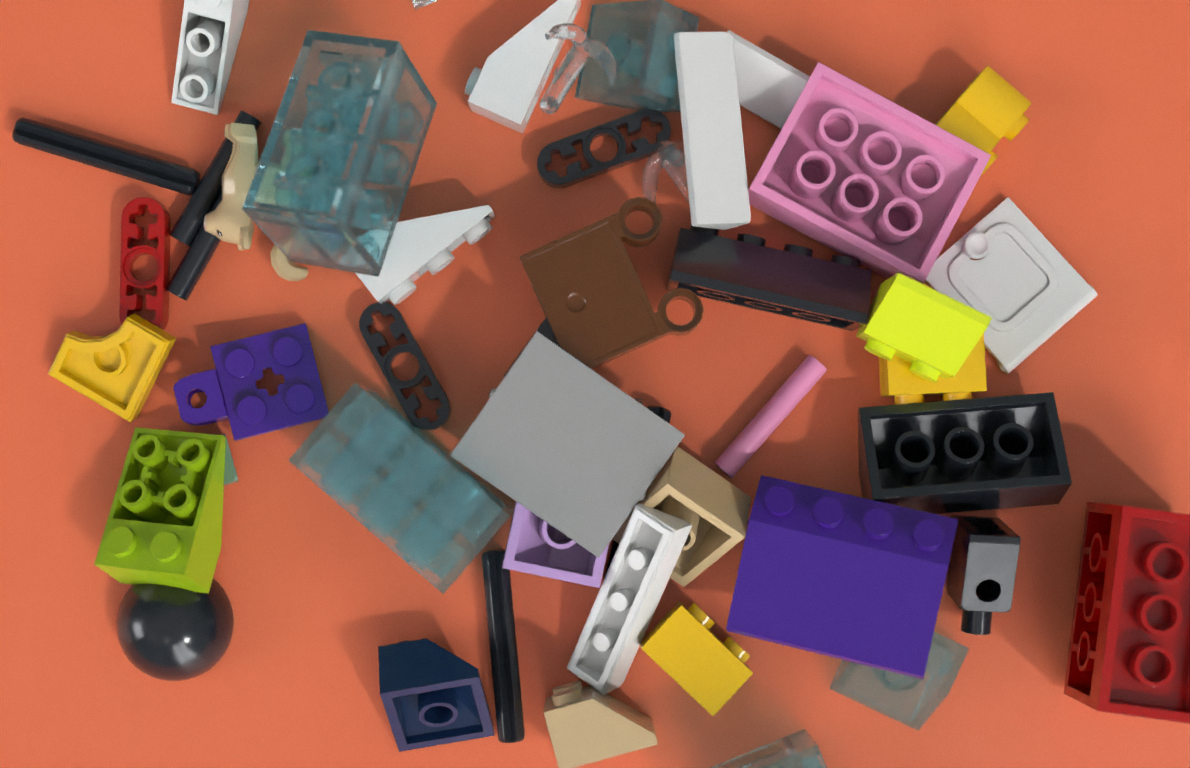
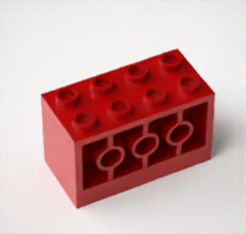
(1132, 614)

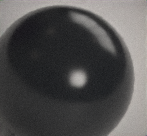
(174, 630)

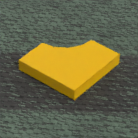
(114, 367)

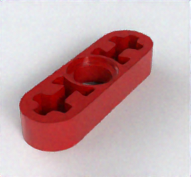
(129, 253)

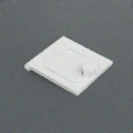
(1017, 283)

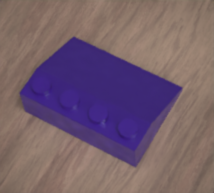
(842, 576)

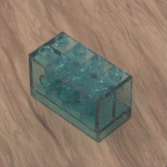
(341, 152)
(402, 486)

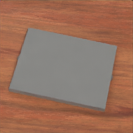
(567, 444)

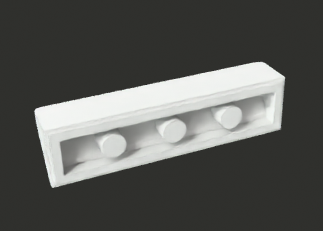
(766, 82)
(712, 129)
(628, 597)

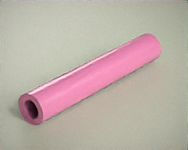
(770, 416)

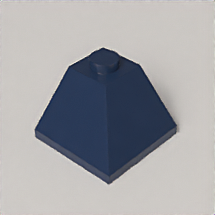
(431, 695)

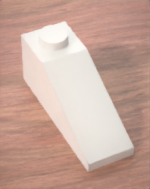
(519, 69)

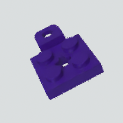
(233, 387)

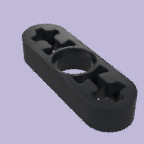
(566, 150)
(377, 341)

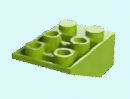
(167, 511)

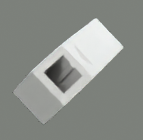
(207, 52)
(425, 246)

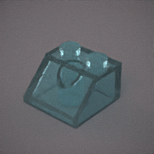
(644, 53)
(899, 695)

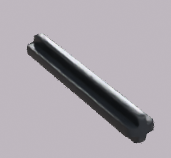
(106, 156)
(503, 648)

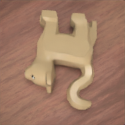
(228, 219)

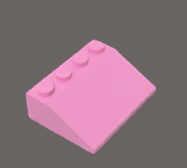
(866, 177)

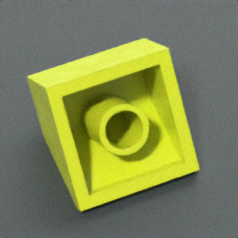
(921, 328)

